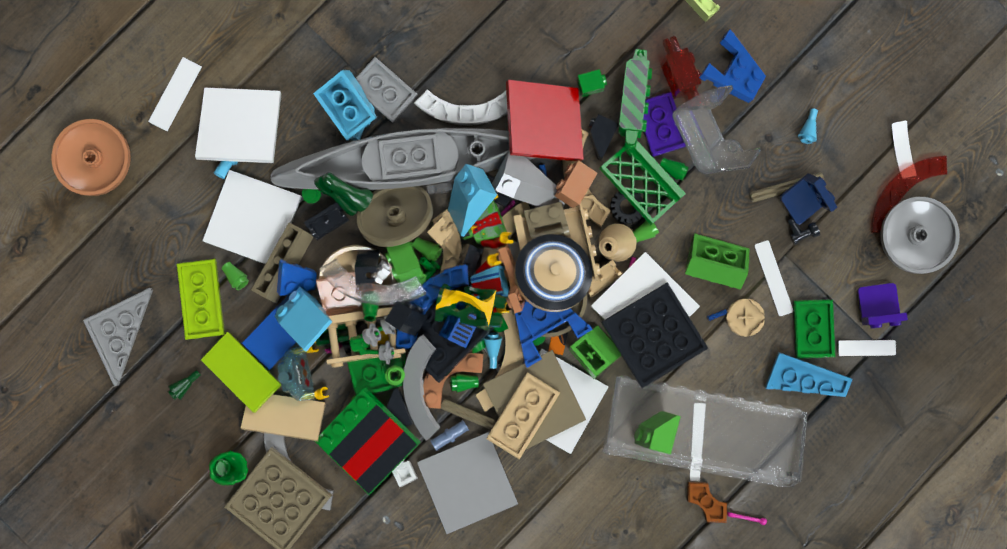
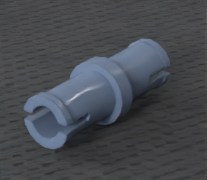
(449, 435)

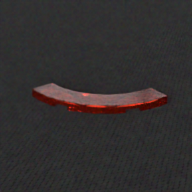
(903, 183)

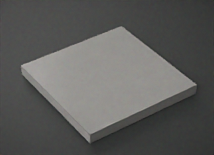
(467, 483)

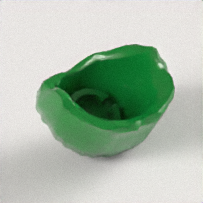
(228, 468)

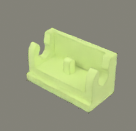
(704, 8)

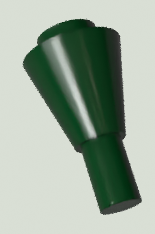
(179, 388)

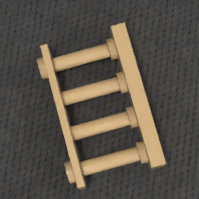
(351, 320)

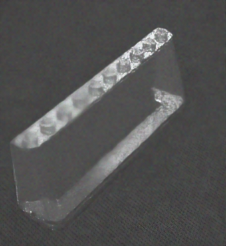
(712, 434)

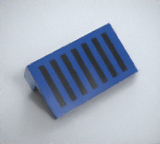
(455, 331)

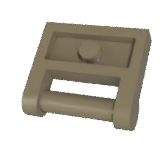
(547, 216)

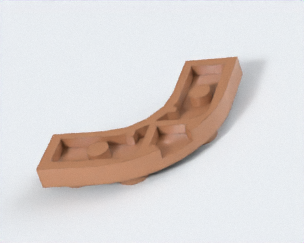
(514, 299)
(433, 390)

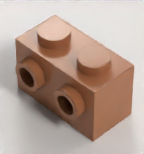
(575, 184)

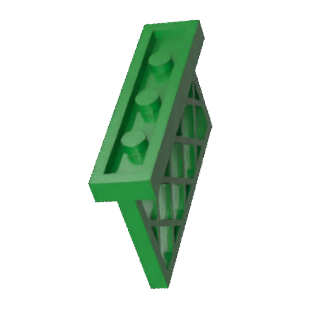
(655, 173)

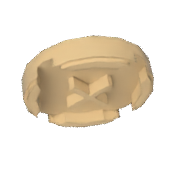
(745, 317)

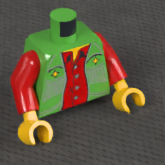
(490, 228)

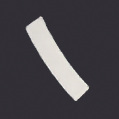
(901, 144)
(867, 348)

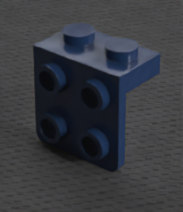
(807, 198)

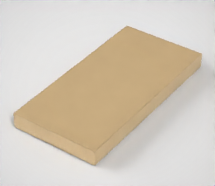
(523, 415)
(286, 418)

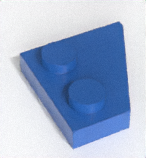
(294, 276)

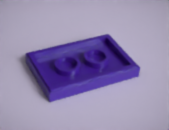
(661, 129)

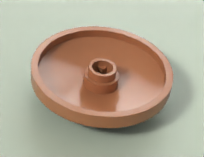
(90, 157)

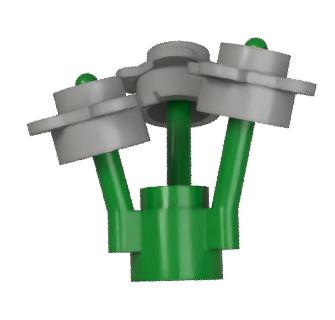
(372, 336)

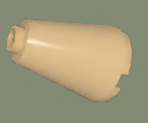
(617, 242)

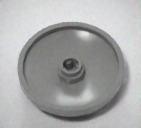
(920, 235)

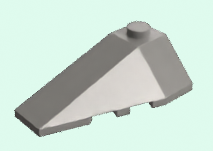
(524, 182)

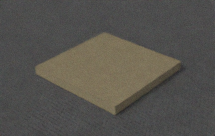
(565, 410)
(278, 500)

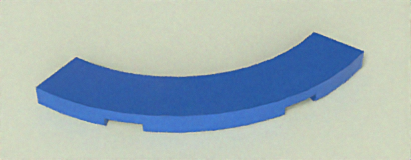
(454, 277)

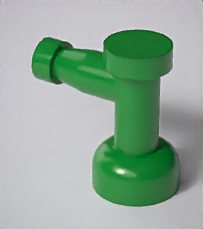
(430, 267)

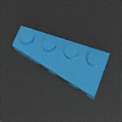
(800, 376)

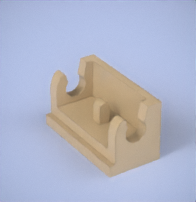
(440, 234)
(608, 275)

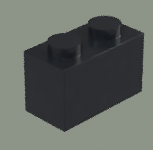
(406, 317)

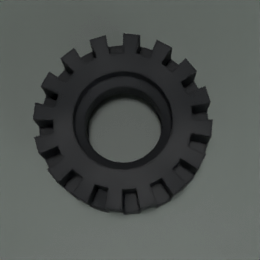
(618, 214)

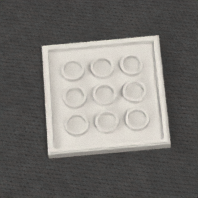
(238, 125)
(250, 216)
(637, 282)
(588, 394)

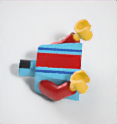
(491, 277)

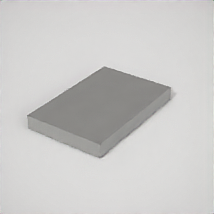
(385, 89)

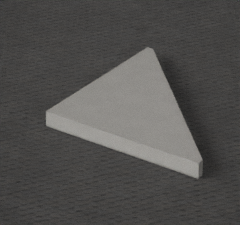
(116, 331)

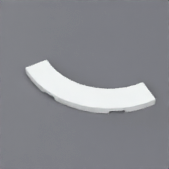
(462, 114)

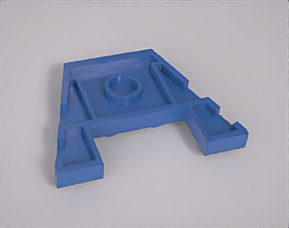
(741, 73)
(536, 322)

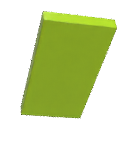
(200, 299)
(241, 372)

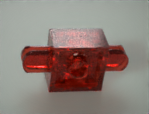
(680, 70)

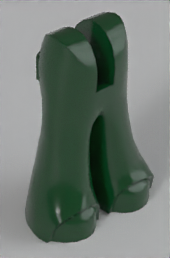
(348, 197)

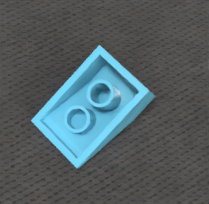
(346, 103)
(470, 197)
(303, 318)

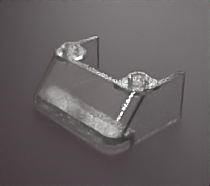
(703, 136)

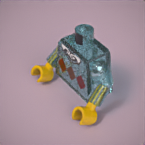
(296, 375)

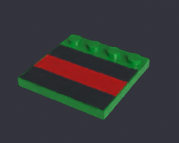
(367, 441)

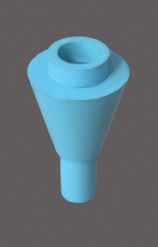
(808, 132)
(493, 343)

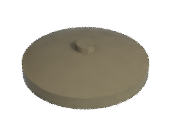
(395, 216)

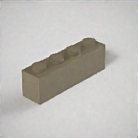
(290, 248)

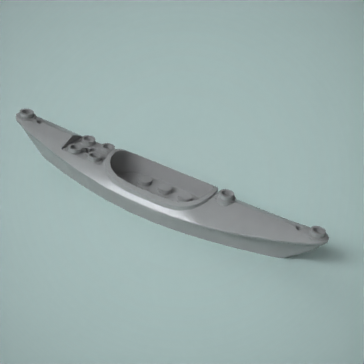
(399, 159)

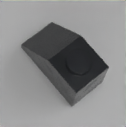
(601, 134)
(399, 408)

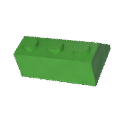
(718, 261)

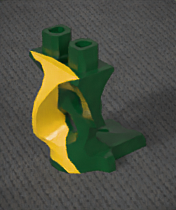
(481, 307)

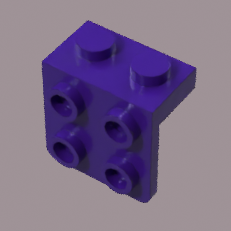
(880, 305)

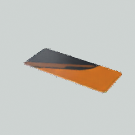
(558, 343)

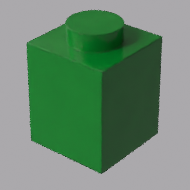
(591, 83)

